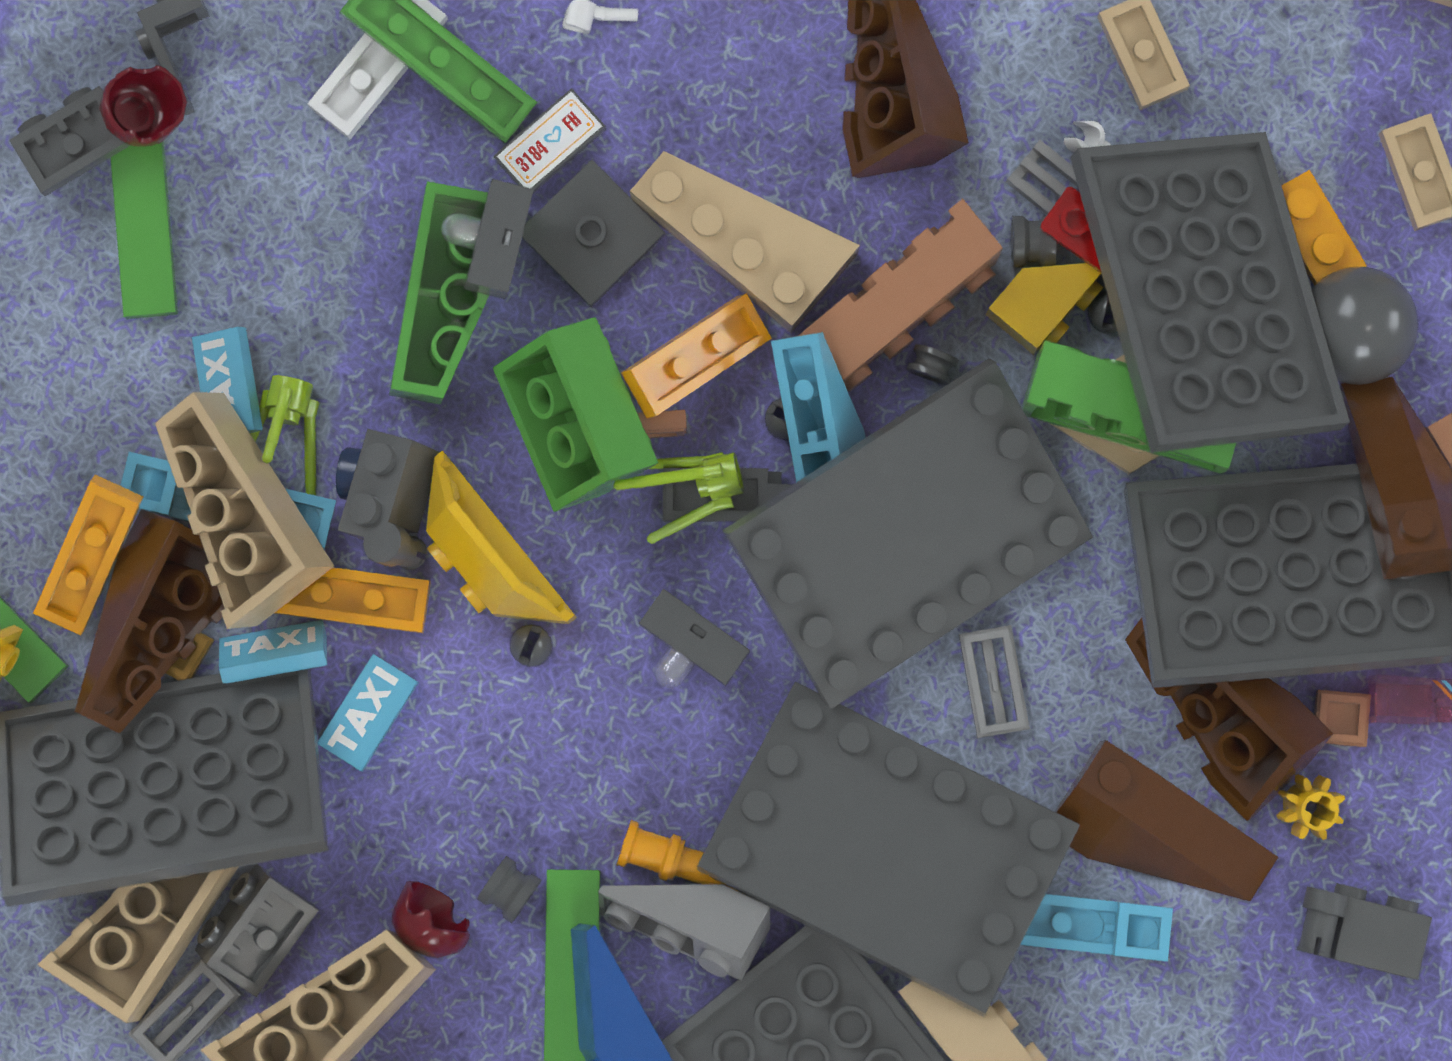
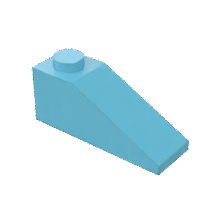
(814, 402)

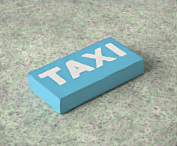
(227, 368)
(272, 651)
(367, 712)

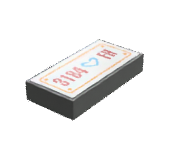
(550, 141)

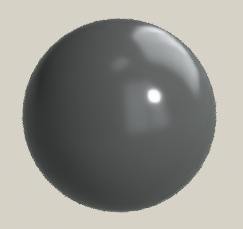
(1366, 323)

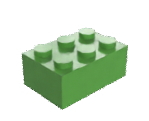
(574, 413)

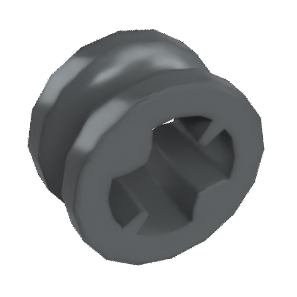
(932, 364)

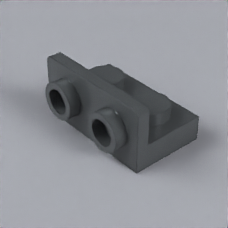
(66, 142)
(254, 930)

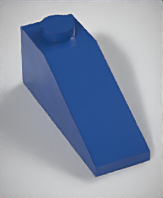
(608, 1012)

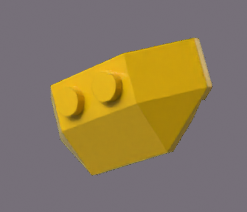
(485, 553)

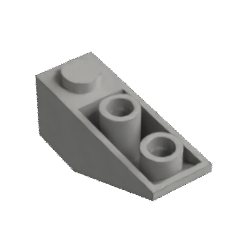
(700, 921)

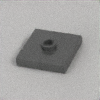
(591, 233)

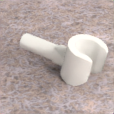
(582, 12)
(1093, 133)

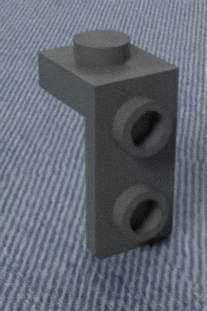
(162, 20)

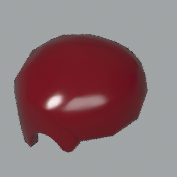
(143, 105)
(426, 921)

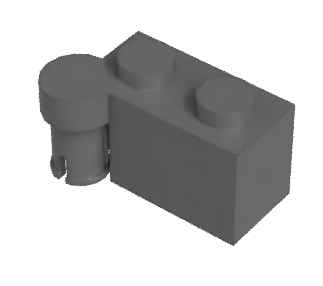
(389, 498)
(1364, 932)

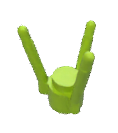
(285, 404)
(714, 475)

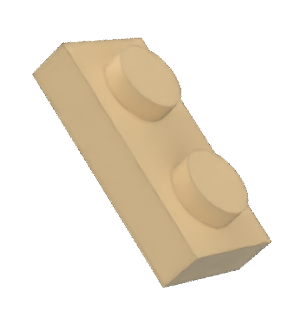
(1143, 52)
(1420, 170)

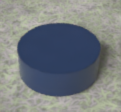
(345, 470)

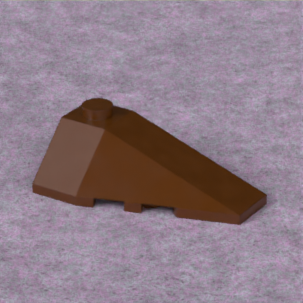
(903, 93)
(1402, 480)
(148, 619)
(1248, 730)
(1156, 829)

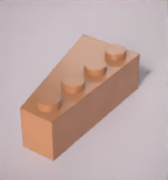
(908, 293)

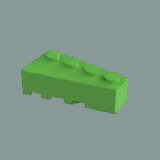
(437, 307)
(1100, 401)

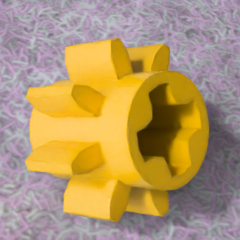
(1295, 803)

